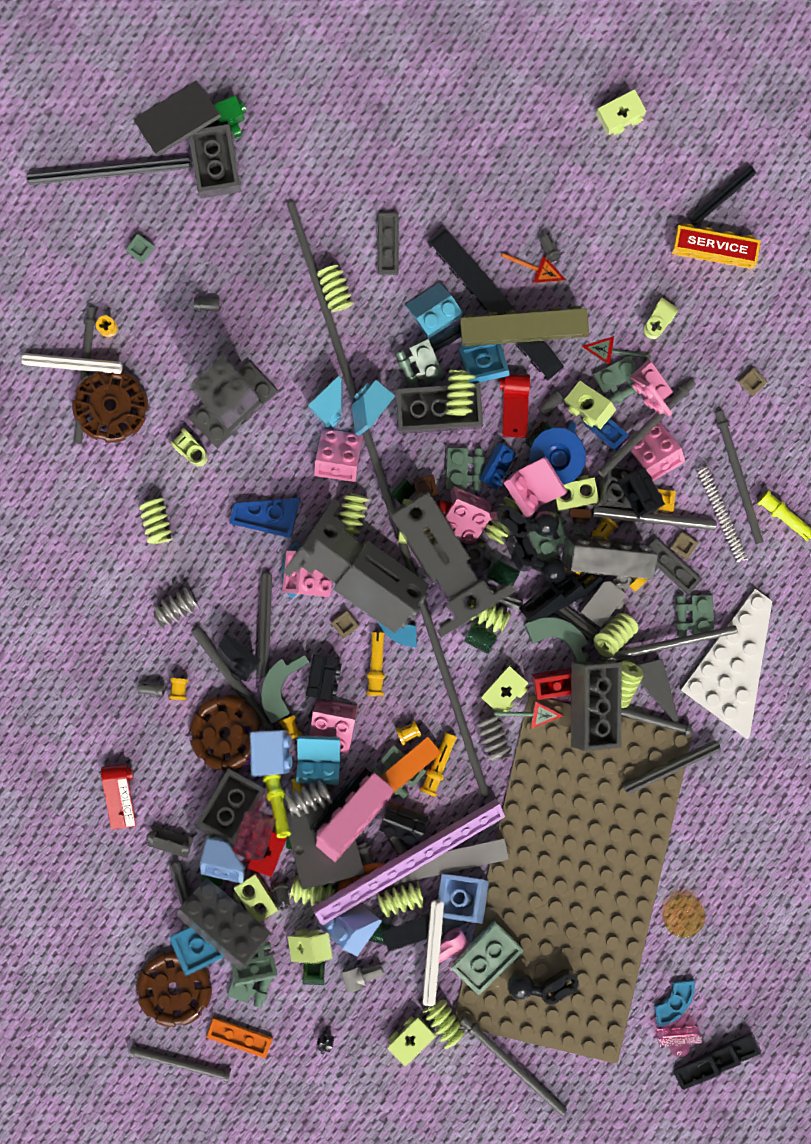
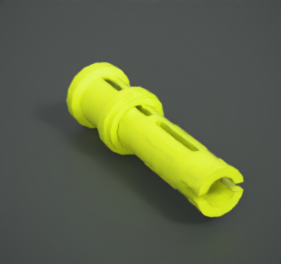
(779, 510)
(275, 796)

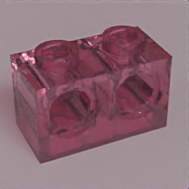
(254, 835)

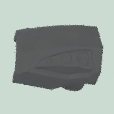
(611, 492)

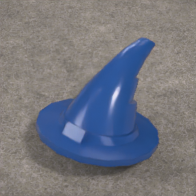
(563, 451)

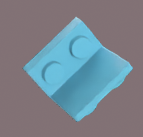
(318, 760)

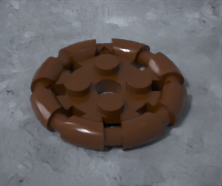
(116, 416)
(213, 732)
(165, 998)

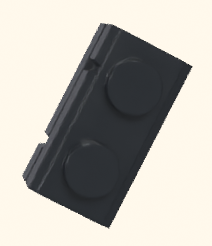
(641, 493)
(322, 677)
(403, 824)

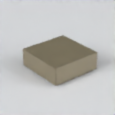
(752, 382)
(684, 545)
(345, 624)

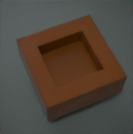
(425, 485)
(579, 515)

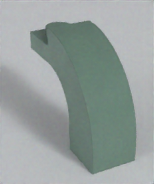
(560, 629)
(272, 687)

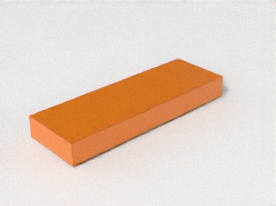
(410, 764)
(239, 1037)

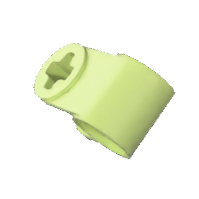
(661, 316)
(187, 446)

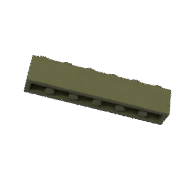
(524, 327)

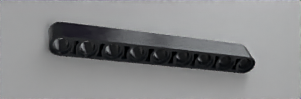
(490, 298)

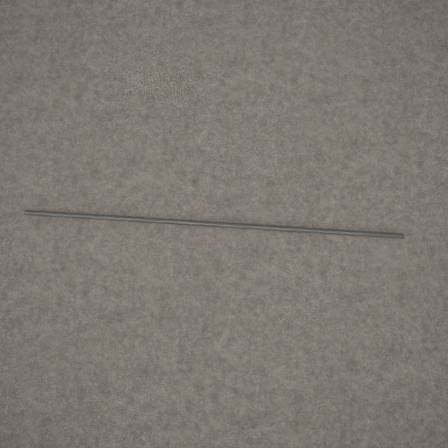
(388, 500)

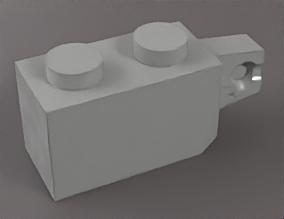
(605, 600)

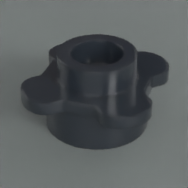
(325, 1042)

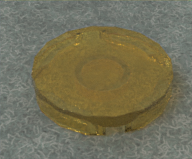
(684, 916)

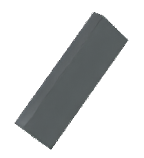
(388, 243)
(674, 568)

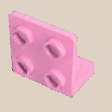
(652, 387)
(658, 452)
(338, 455)
(534, 486)
(467, 515)
(305, 582)
(334, 720)

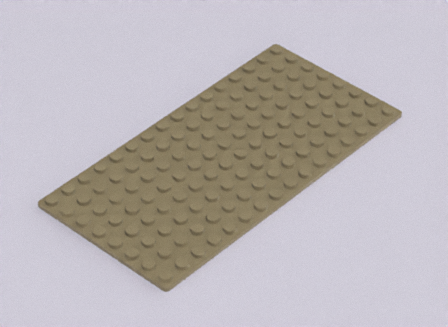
(577, 881)

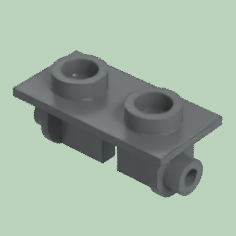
(170, 841)

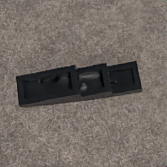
(556, 597)
(414, 931)
(717, 1061)

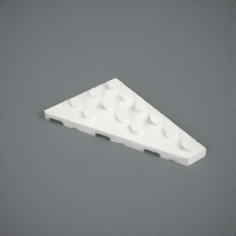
(731, 669)

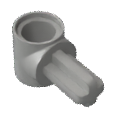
(357, 977)

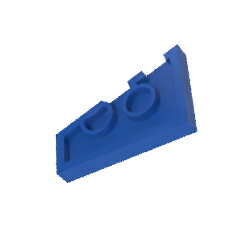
(269, 516)

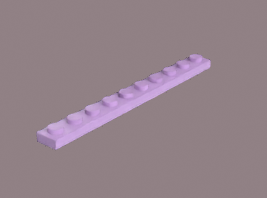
(408, 862)

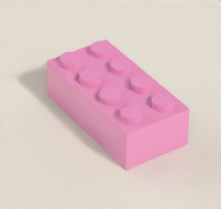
(354, 817)

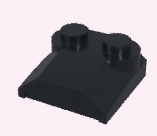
(238, 658)

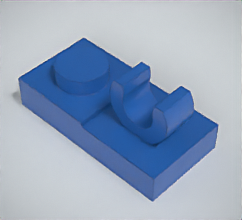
(610, 434)
(497, 466)

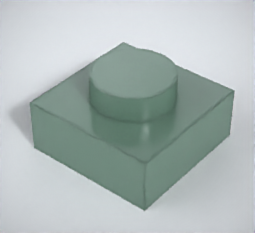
(140, 249)

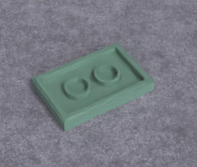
(486, 957)

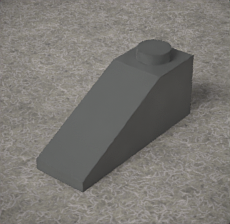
(657, 686)

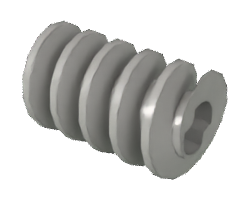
(175, 607)
(493, 738)
(308, 798)

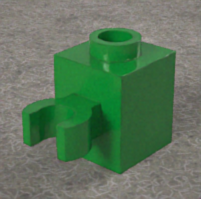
(231, 113)

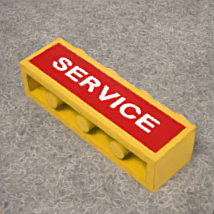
(716, 246)

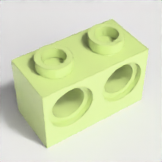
(576, 498)
(261, 895)

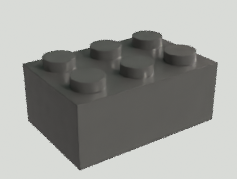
(215, 161)
(228, 805)

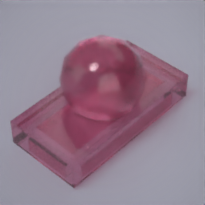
(679, 1039)

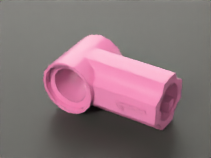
(452, 944)

